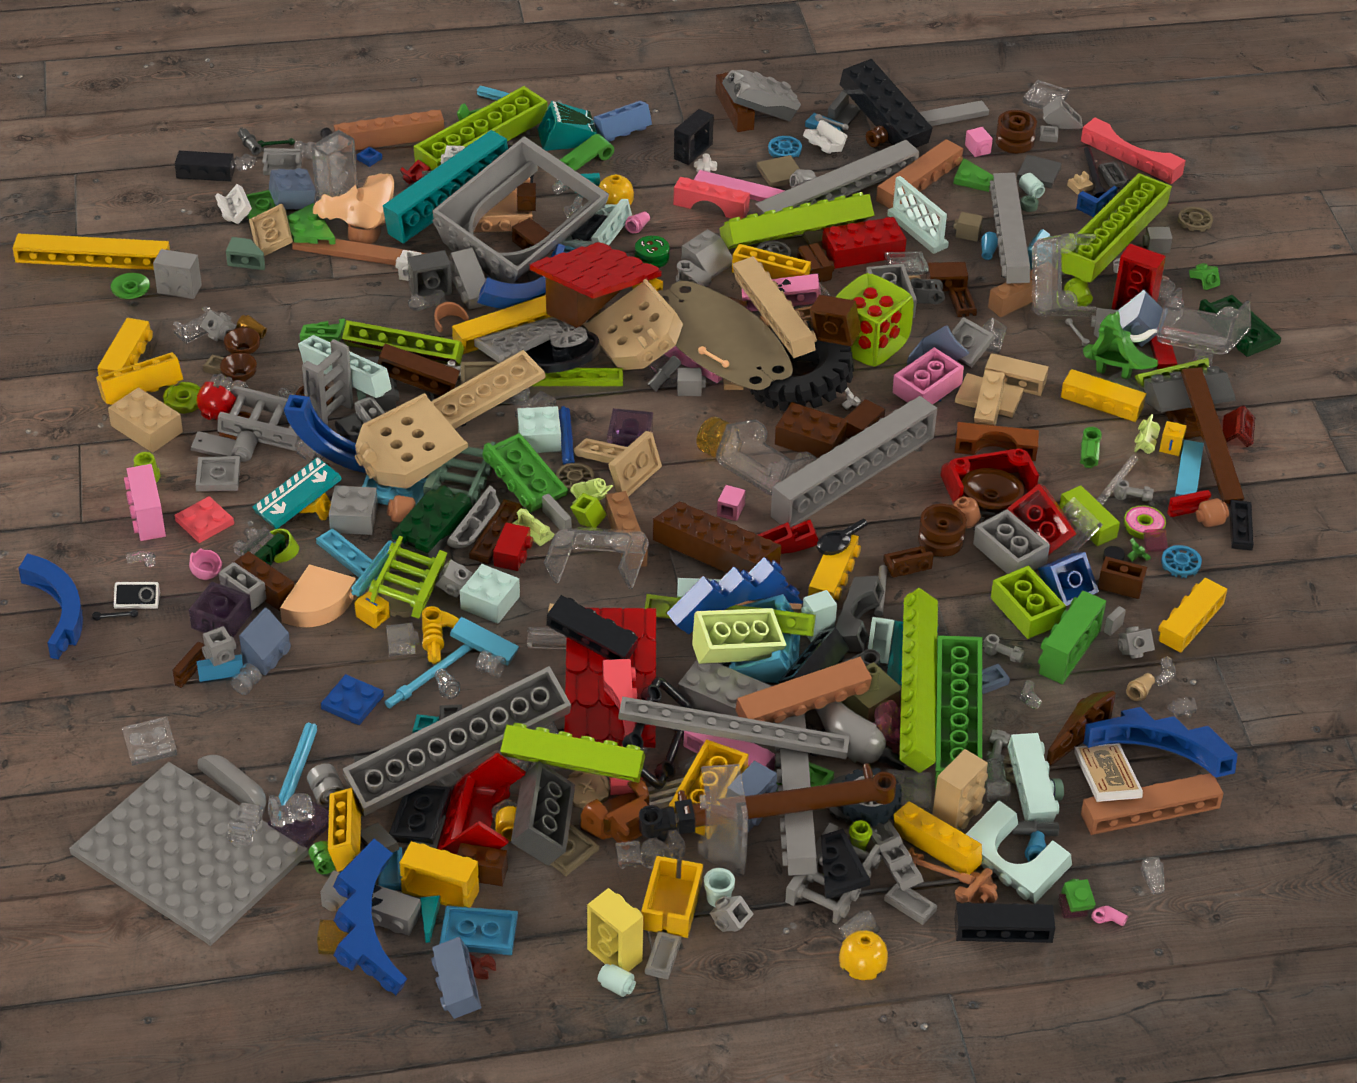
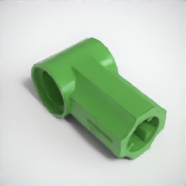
(1090, 447)

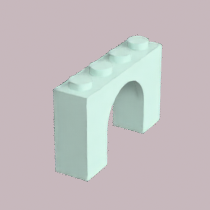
(1028, 879)

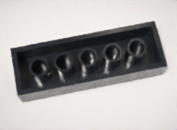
(885, 104)

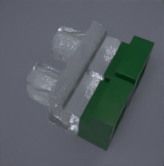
(261, 544)

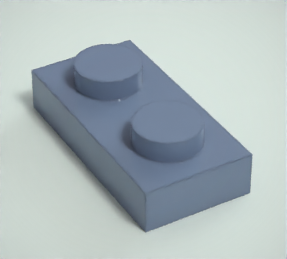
(993, 678)

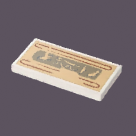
(1108, 772)

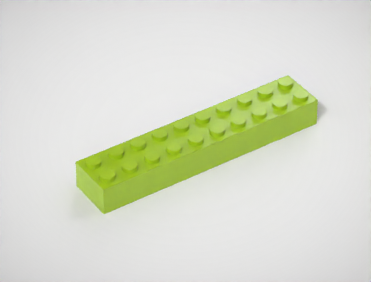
(1116, 226)

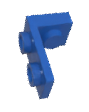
(1093, 205)

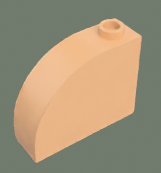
(317, 598)

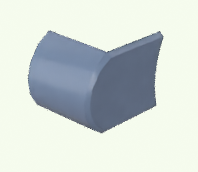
(941, 340)

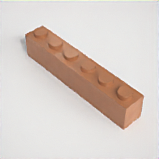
(394, 129)
(923, 171)
(806, 692)
(1158, 803)

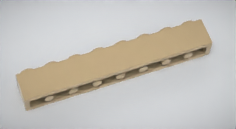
(774, 307)

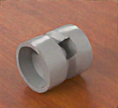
(323, 781)

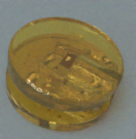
(711, 435)

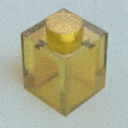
(329, 937)

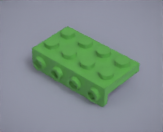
(523, 471)

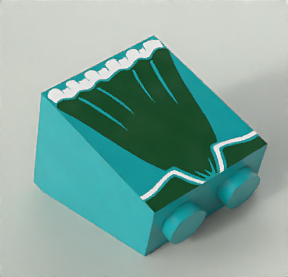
(565, 127)

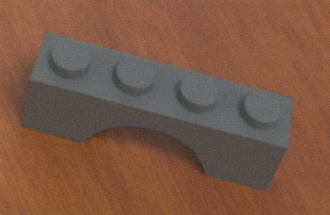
(862, 596)

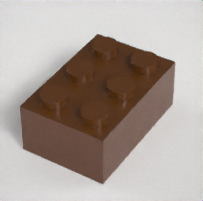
(810, 430)

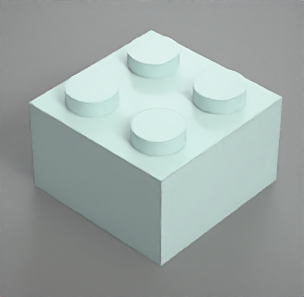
(540, 428)
(489, 593)

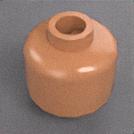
(400, 507)
(970, 508)
(1212, 513)

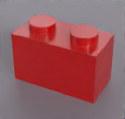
(512, 547)

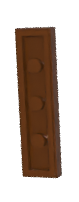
(484, 547)

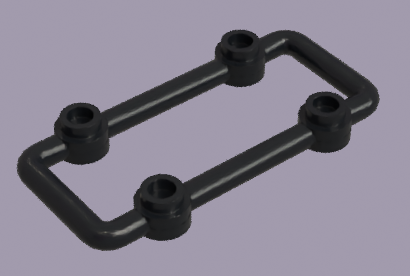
(666, 769)

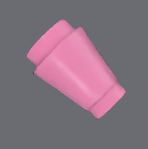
(636, 222)

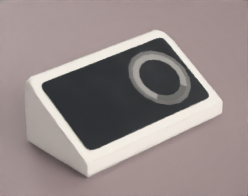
(136, 595)

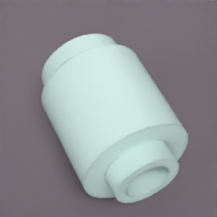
(1031, 185)
(616, 979)

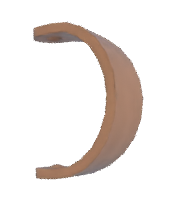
(363, 235)
(448, 309)

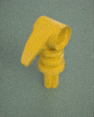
(432, 623)

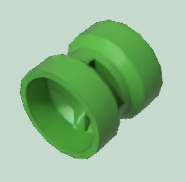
(320, 856)

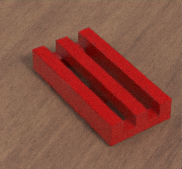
(1187, 503)

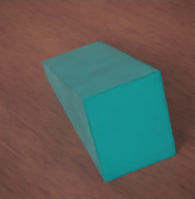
(429, 908)

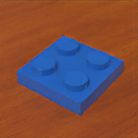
(352, 699)

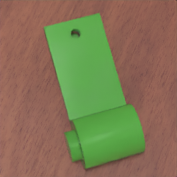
(592, 147)

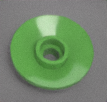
(130, 285)

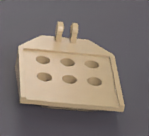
(637, 328)
(407, 443)

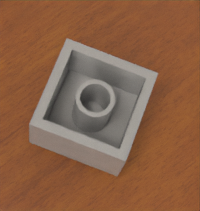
(177, 273)
(353, 510)

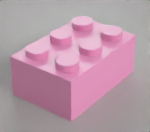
(929, 377)
(145, 502)

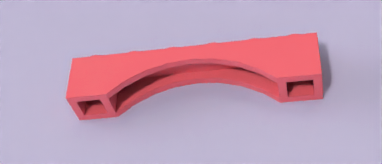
(1160, 165)
(618, 683)

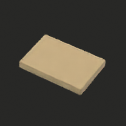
(271, 229)
(970, 390)

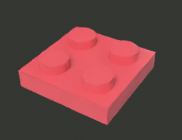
(204, 519)

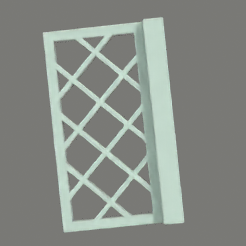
(913, 222)
(609, 228)

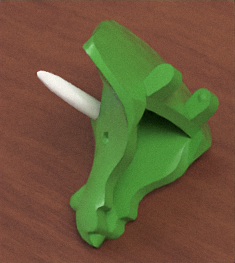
(1117, 348)

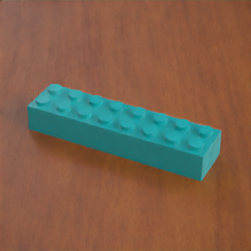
(413, 207)

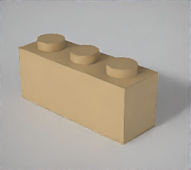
(1020, 373)
(989, 398)

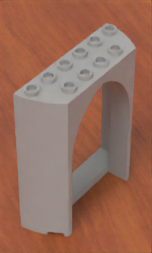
(461, 211)

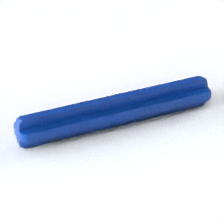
(566, 436)

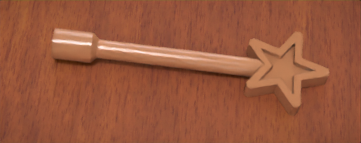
(918, 860)

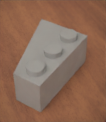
(467, 276)

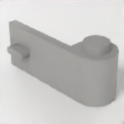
(223, 446)

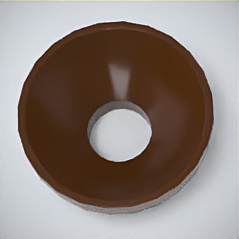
(240, 338)
(238, 363)

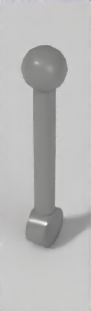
(818, 117)
(1085, 342)

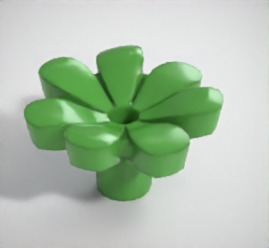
(1137, 551)

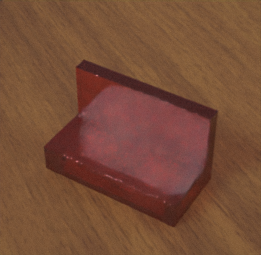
(1240, 425)

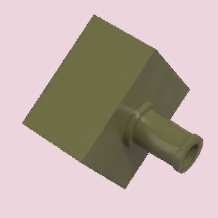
(881, 690)

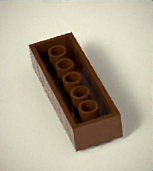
(712, 539)

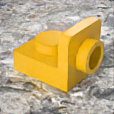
(320, 506)

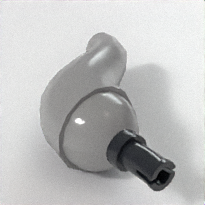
(865, 739)

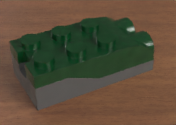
(432, 521)

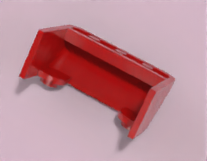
(1010, 461)
(471, 804)

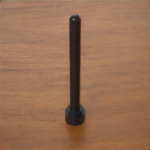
(1098, 189)

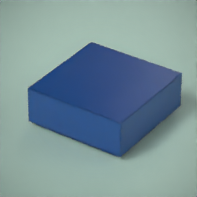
(369, 156)

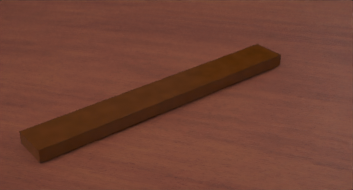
(1212, 435)

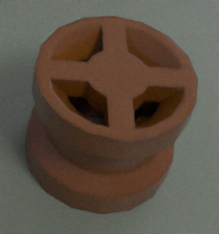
(876, 136)

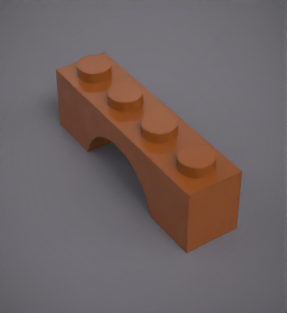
(973, 437)

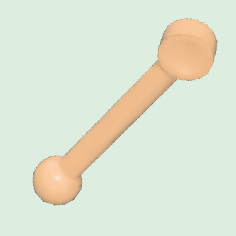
(702, 350)

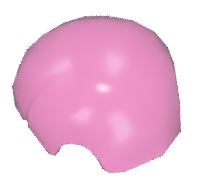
(205, 564)

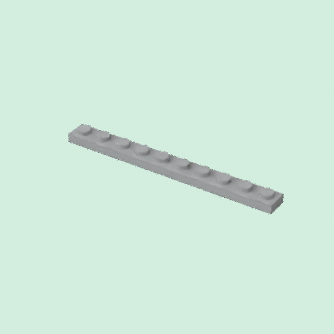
(734, 727)

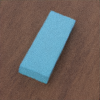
(482, 639)

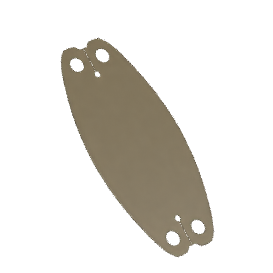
(728, 333)

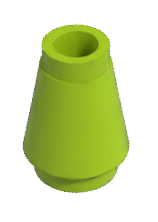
(860, 834)

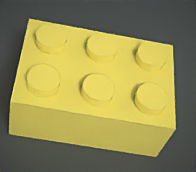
(615, 931)

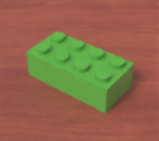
(1071, 637)

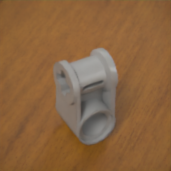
(692, 274)

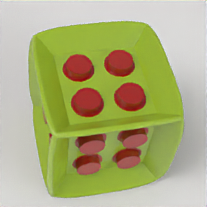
(883, 315)

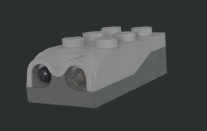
(761, 93)

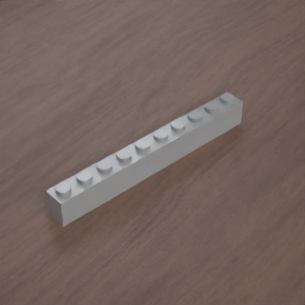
(845, 179)
(1010, 228)
(799, 826)

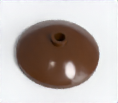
(992, 488)

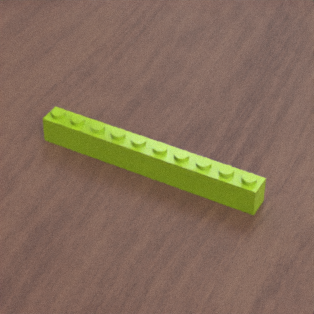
(919, 681)

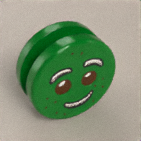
(652, 250)

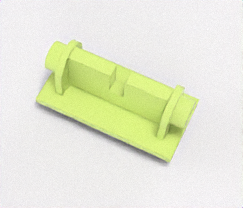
(1147, 436)
(594, 487)
(540, 532)

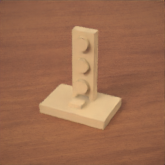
(628, 465)

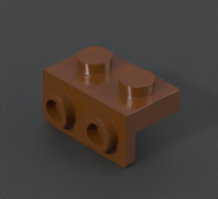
(908, 561)

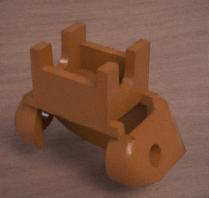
(617, 816)

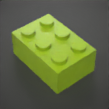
(1027, 601)

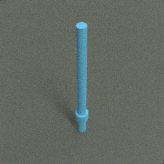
(405, 692)

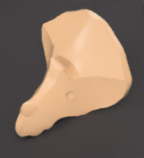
(359, 206)

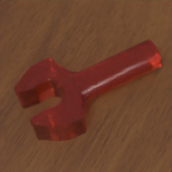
(479, 963)

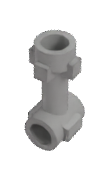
(1122, 489)
(992, 646)
(998, 738)

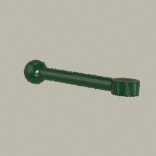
(290, 141)

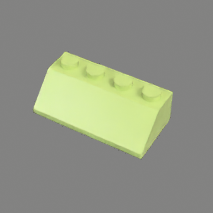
(736, 635)

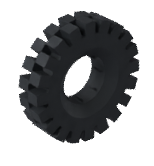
(830, 376)

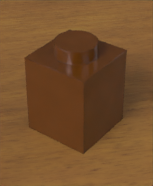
(526, 197)

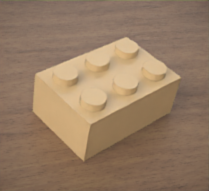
(145, 420)
(960, 790)

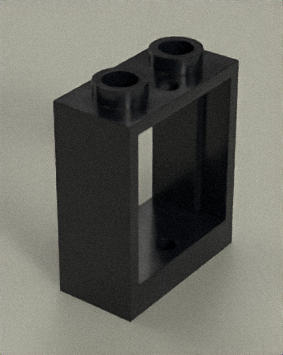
(686, 149)

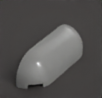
(475, 520)
(232, 780)

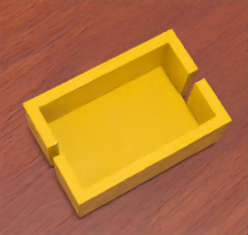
(439, 872)
(672, 900)

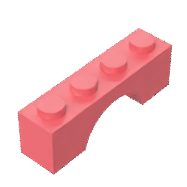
(731, 201)

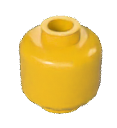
(505, 821)

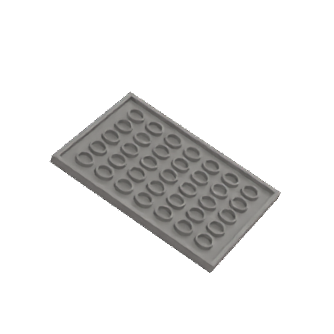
(176, 855)

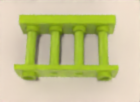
(423, 589)

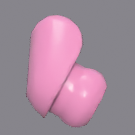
(1107, 914)

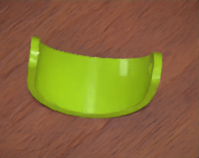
(290, 551)

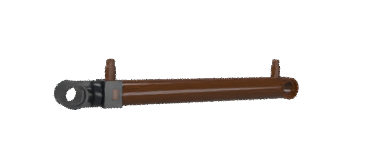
(875, 788)

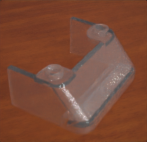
(1047, 276)
(1202, 329)
(629, 542)
(725, 818)

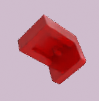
(414, 172)

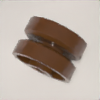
(1016, 131)
(942, 529)

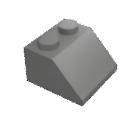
(707, 253)

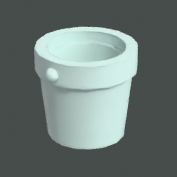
(718, 883)

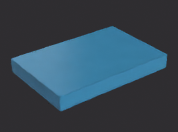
(481, 929)

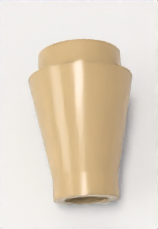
(1140, 687)

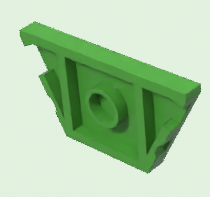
(309, 227)

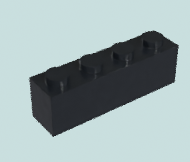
(591, 630)
(822, 653)
(1004, 922)

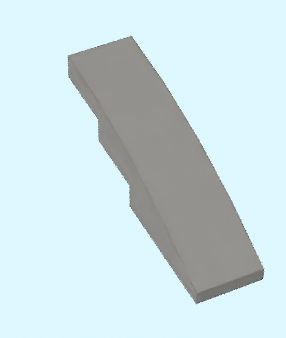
(896, 855)

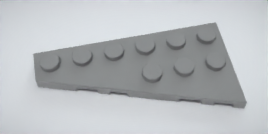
(523, 337)

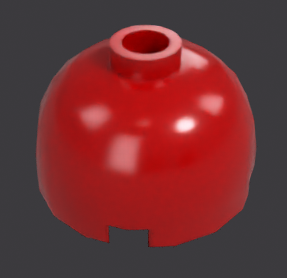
(214, 400)

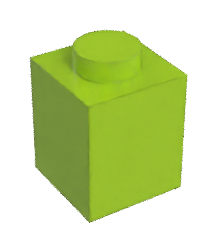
(588, 511)

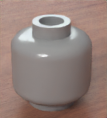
(801, 176)

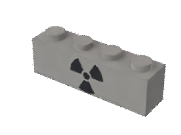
(389, 907)

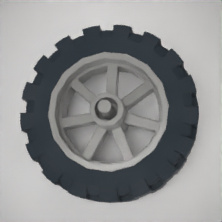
(870, 811)

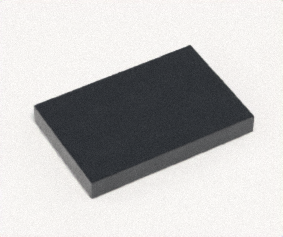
(421, 814)

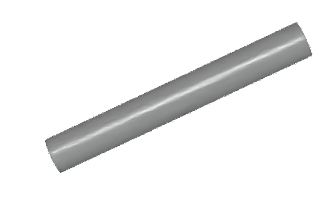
(883, 577)

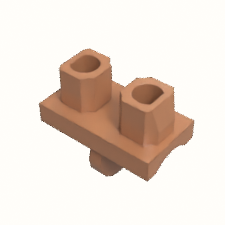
(980, 890)

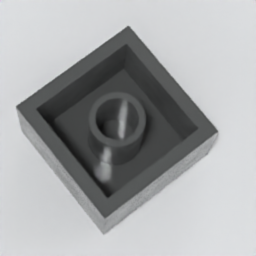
(429, 273)

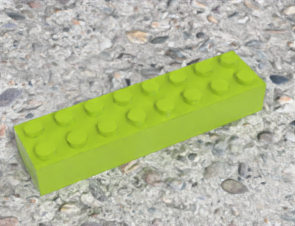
(506, 116)
(796, 221)

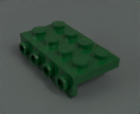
(1257, 338)

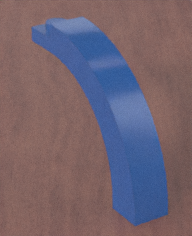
(505, 295)
(318, 435)
(57, 583)

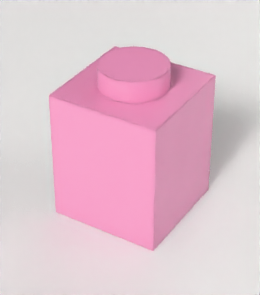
(978, 141)
(731, 503)

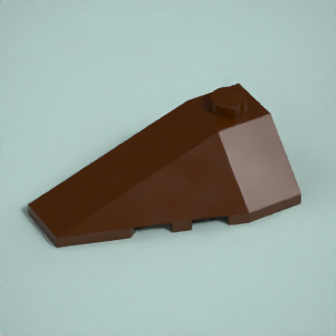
(1088, 710)

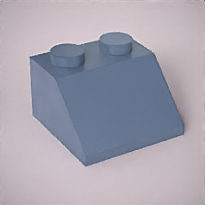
(1140, 315)
(264, 642)

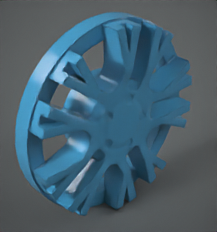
(784, 148)
(1181, 561)

